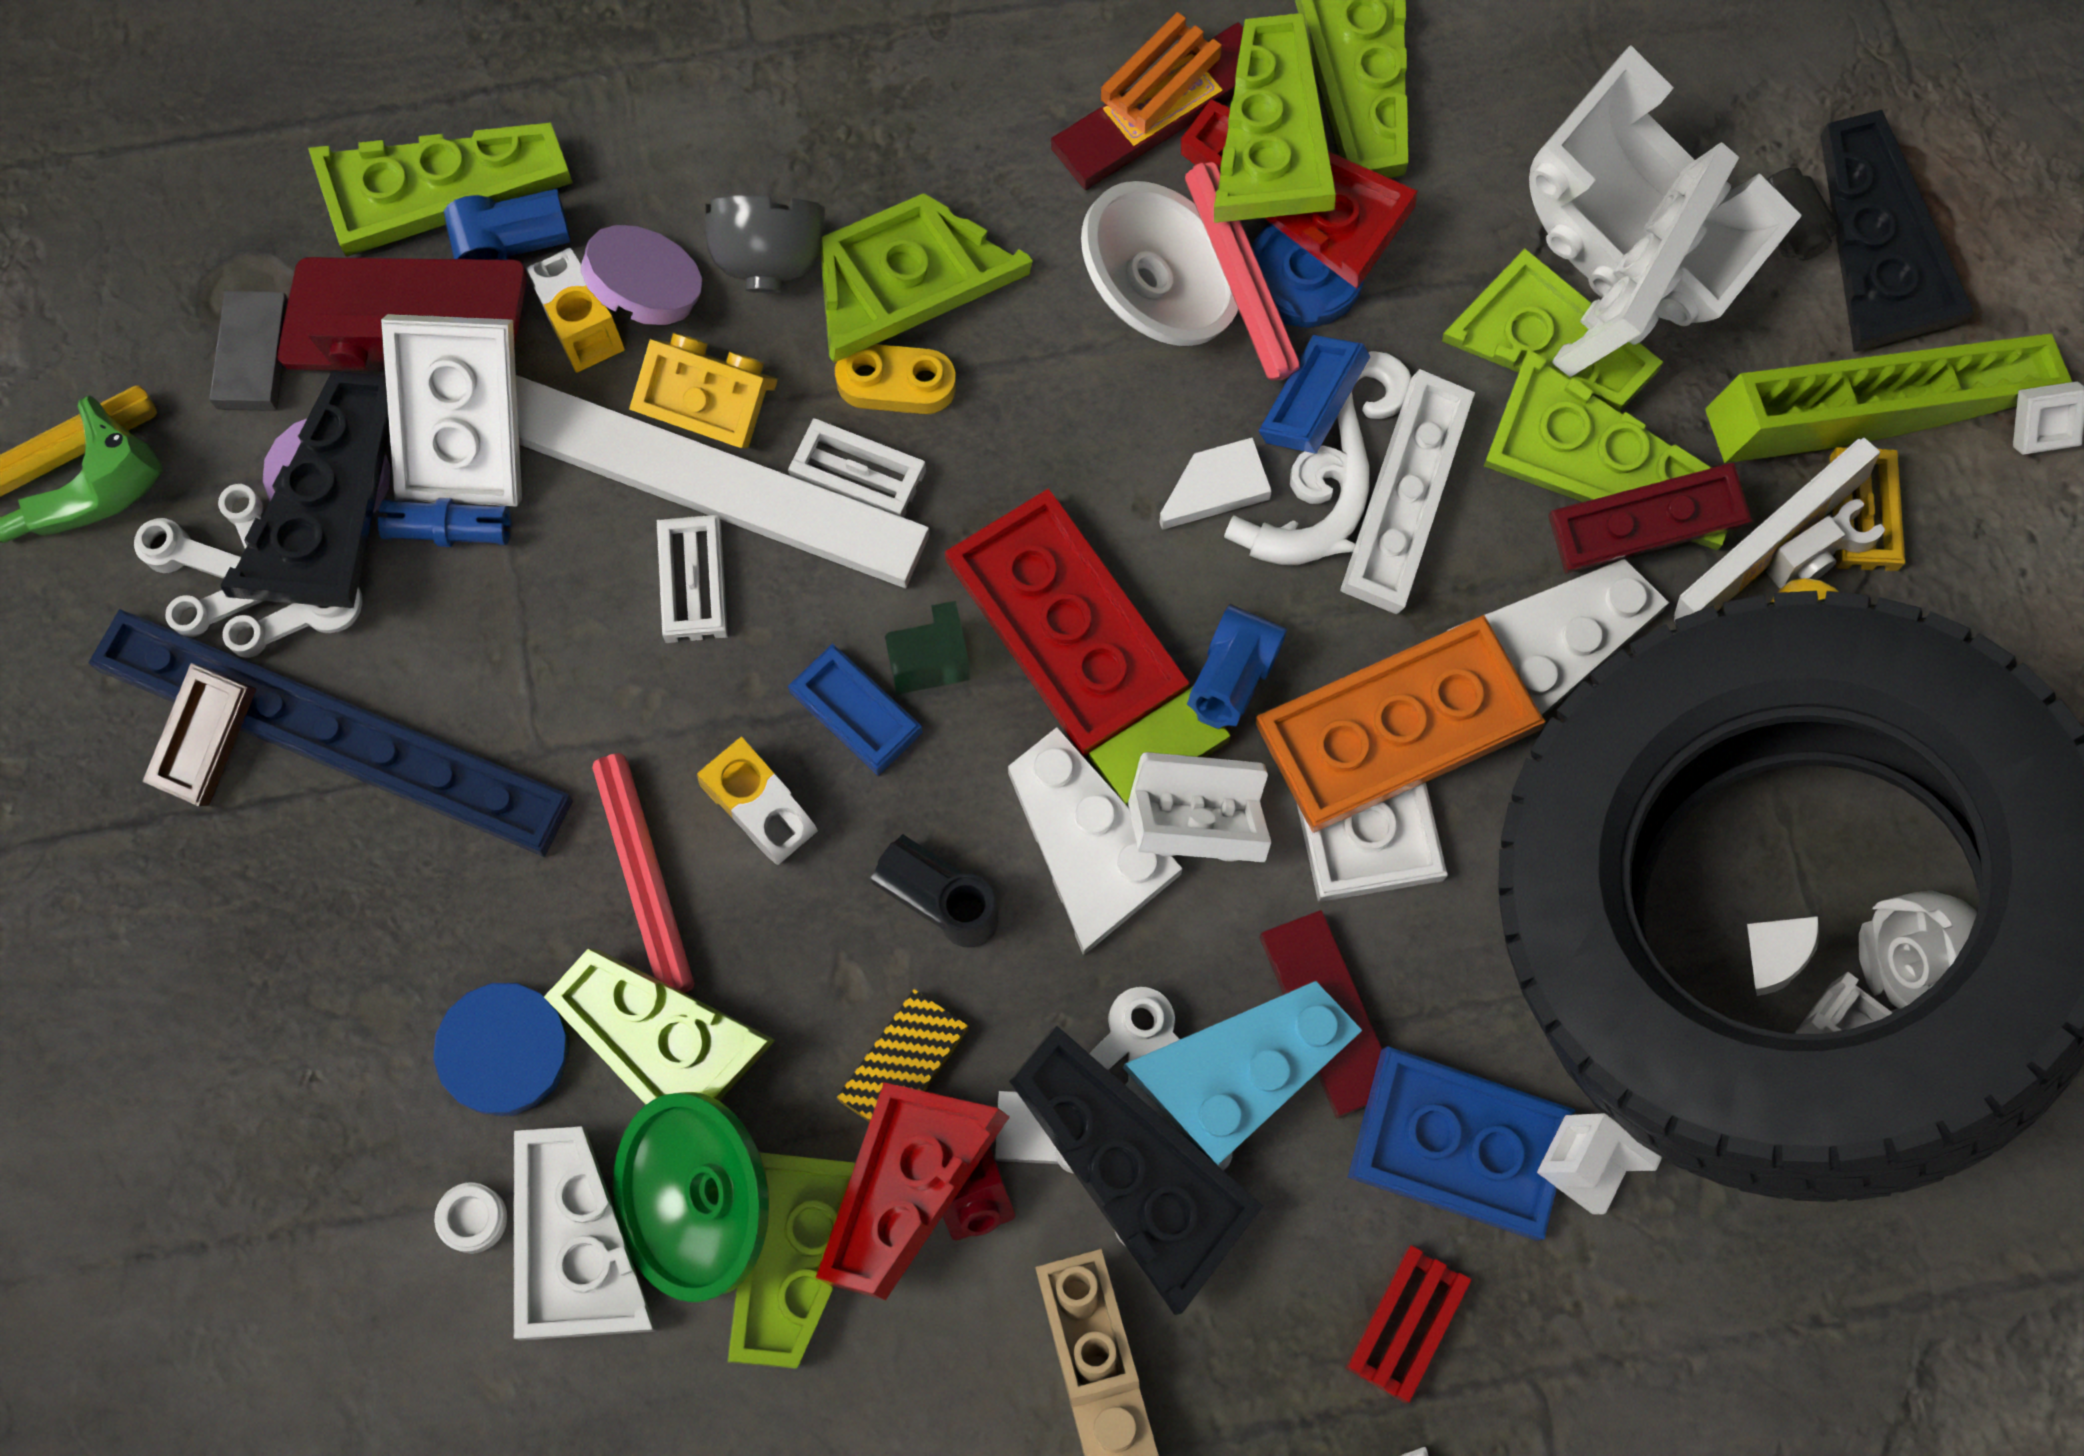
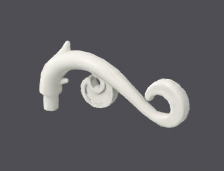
(1350, 467)

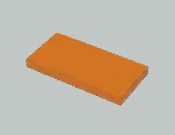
(1399, 723)

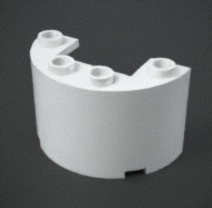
(1610, 173)

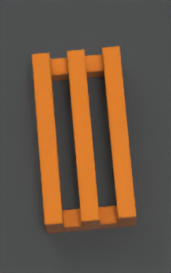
(1189, 39)

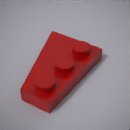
(903, 1183)

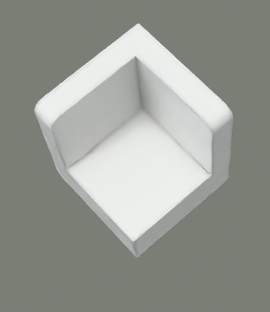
(1592, 1158)

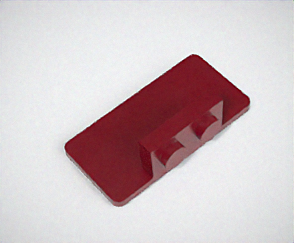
(340, 304)

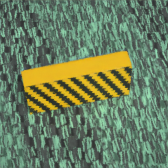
(905, 1054)

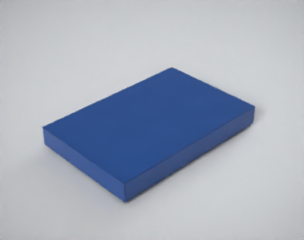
(1458, 1143)

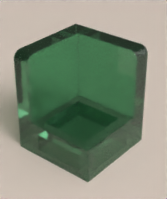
(929, 653)

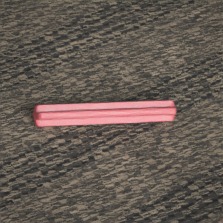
(1244, 278)
(642, 872)

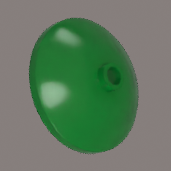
(691, 1196)

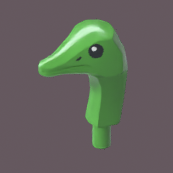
(113, 477)

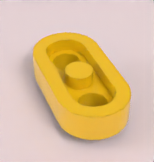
(894, 381)

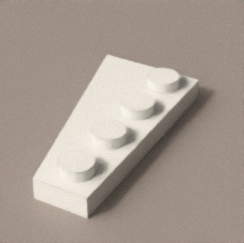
(1653, 263)

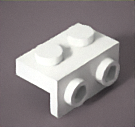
(1199, 807)

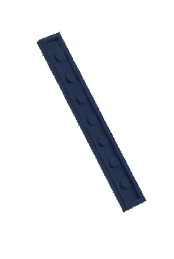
(344, 736)

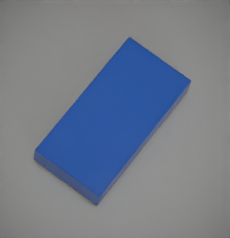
(1314, 394)
(855, 709)

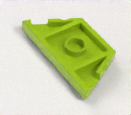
(905, 271)

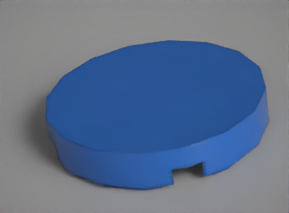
(1300, 284)
(501, 1049)

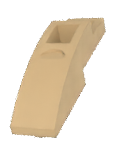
(1095, 1357)

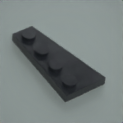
(1887, 243)
(323, 503)
(1145, 1177)

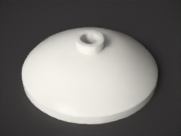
(1156, 264)

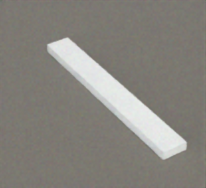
(719, 483)

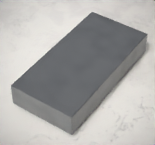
(246, 352)

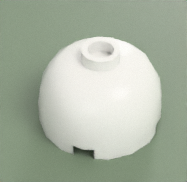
(1912, 943)

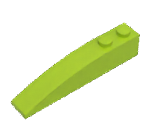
(1876, 396)

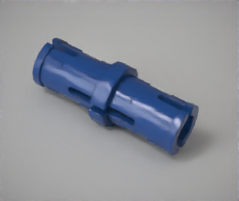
(444, 522)

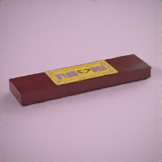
(1108, 142)

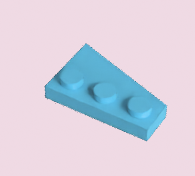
(1244, 1068)

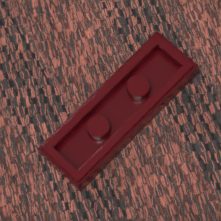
(1649, 518)
(1308, 953)

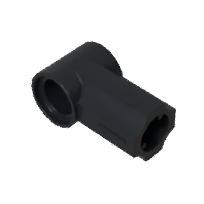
(934, 889)

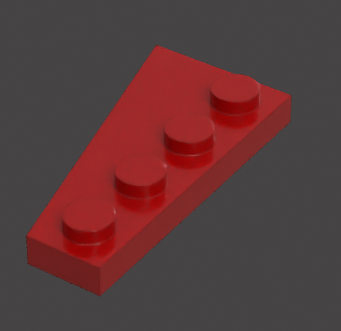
(1345, 239)

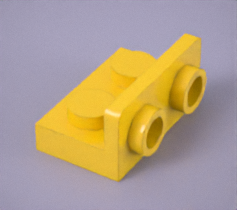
(701, 391)

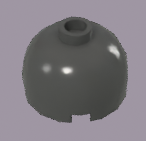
(764, 239)

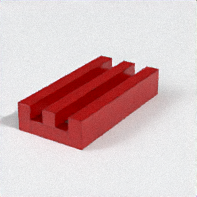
(1435, 1273)

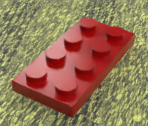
(1066, 621)

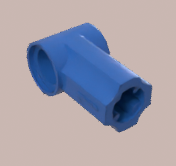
(506, 228)
(1238, 657)

